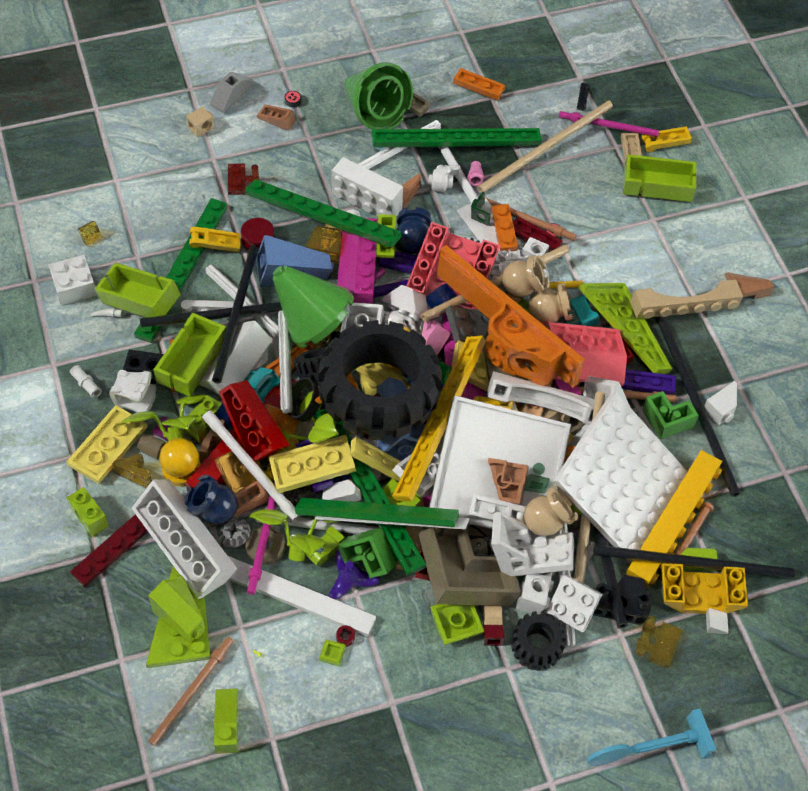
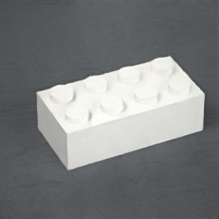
(366, 188)

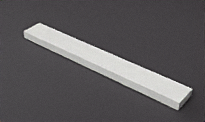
(305, 599)

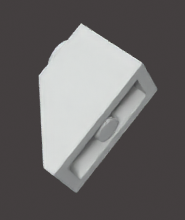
(722, 404)

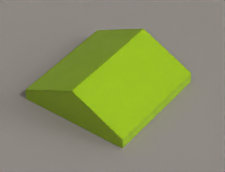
(456, 622)

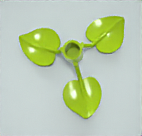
(177, 425)
(323, 428)
(298, 543)

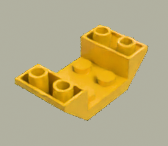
(699, 591)

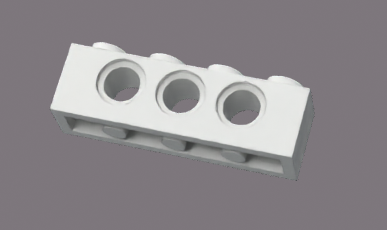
(535, 592)

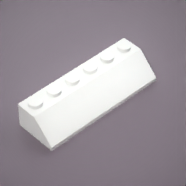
(183, 538)

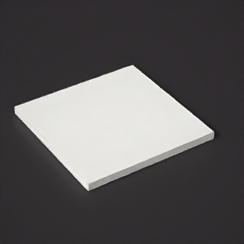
(490, 431)

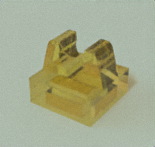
(90, 233)

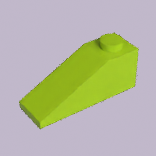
(382, 250)
(226, 721)

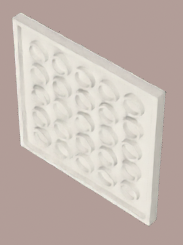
(620, 475)

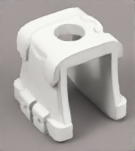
(133, 391)

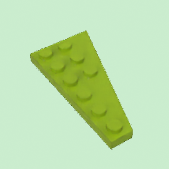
(614, 304)
(171, 648)

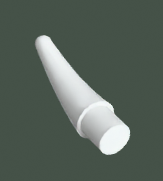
(112, 312)

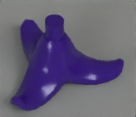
(348, 577)

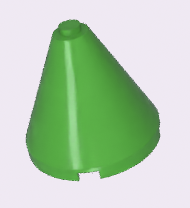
(380, 95)
(310, 304)

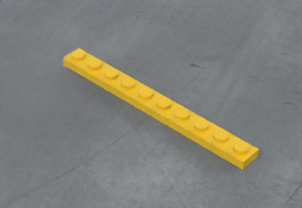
(438, 420)

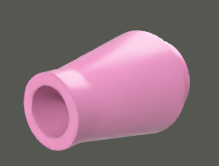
(475, 174)

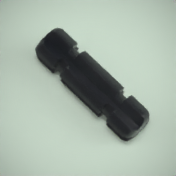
(583, 95)

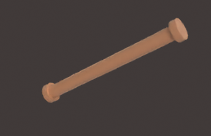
(706, 509)

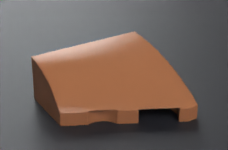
(751, 285)
(509, 480)

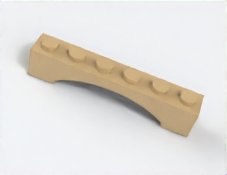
(652, 304)

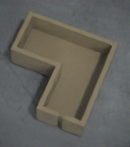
(460, 576)

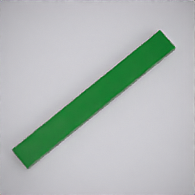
(377, 512)

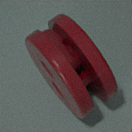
(254, 231)

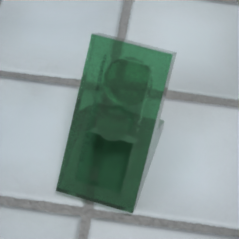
(535, 482)

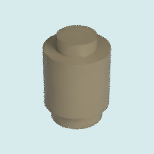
(150, 446)

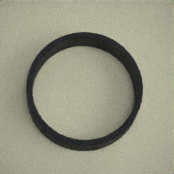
(313, 406)

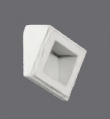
(716, 621)

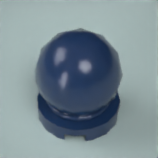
(413, 228)
(211, 500)

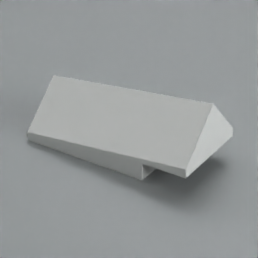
(245, 355)

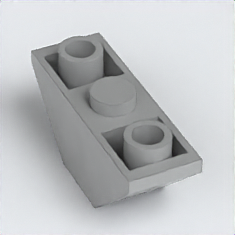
(230, 90)

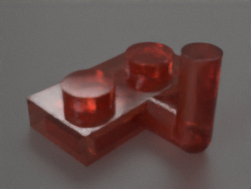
(237, 178)

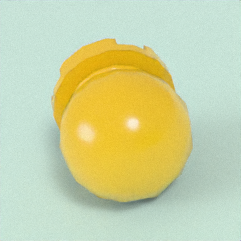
(179, 460)

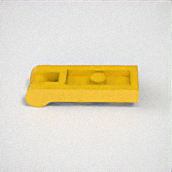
(667, 138)
(214, 239)

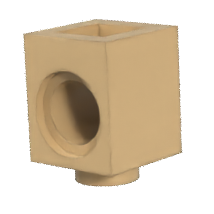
(200, 121)

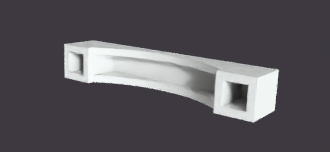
(510, 388)

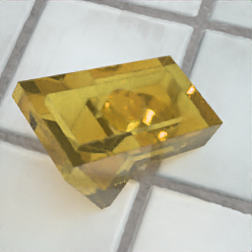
(132, 470)

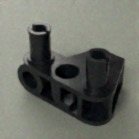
(634, 599)

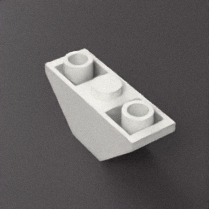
(406, 301)

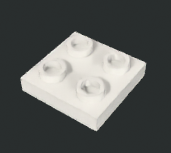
(574, 603)

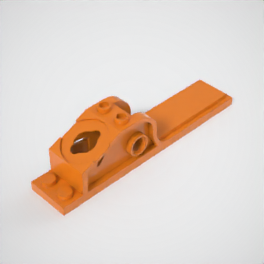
(508, 345)

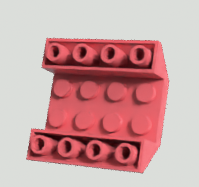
(424, 274)
(599, 347)

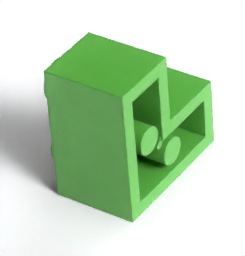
(669, 419)
(372, 549)

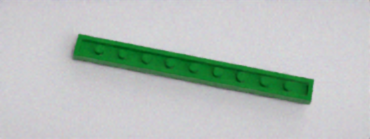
(455, 137)
(324, 213)
(187, 260)
(372, 493)

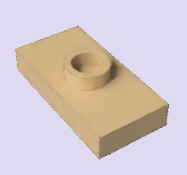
(630, 144)

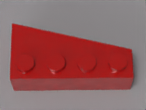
(252, 421)

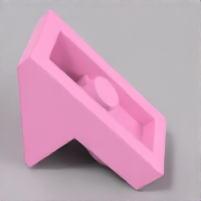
(435, 334)

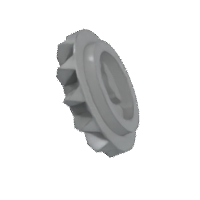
(239, 537)

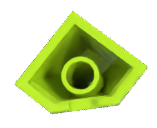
(177, 608)

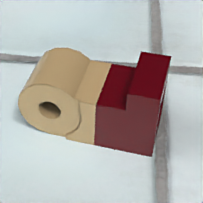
(493, 626)

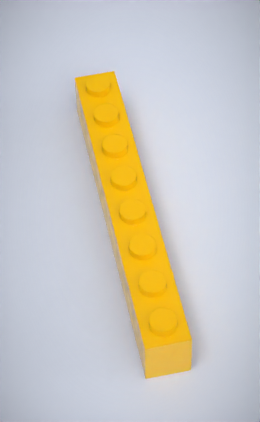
(676, 515)

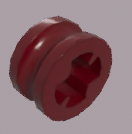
(345, 628)

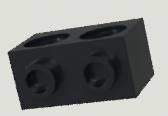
(144, 360)

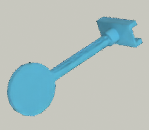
(698, 733)

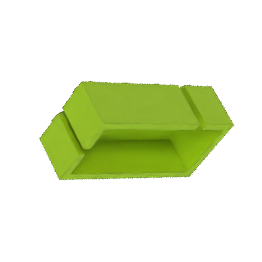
(659, 178)
(137, 291)
(189, 359)

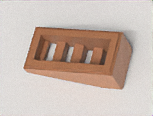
(285, 122)
(410, 189)
(258, 500)

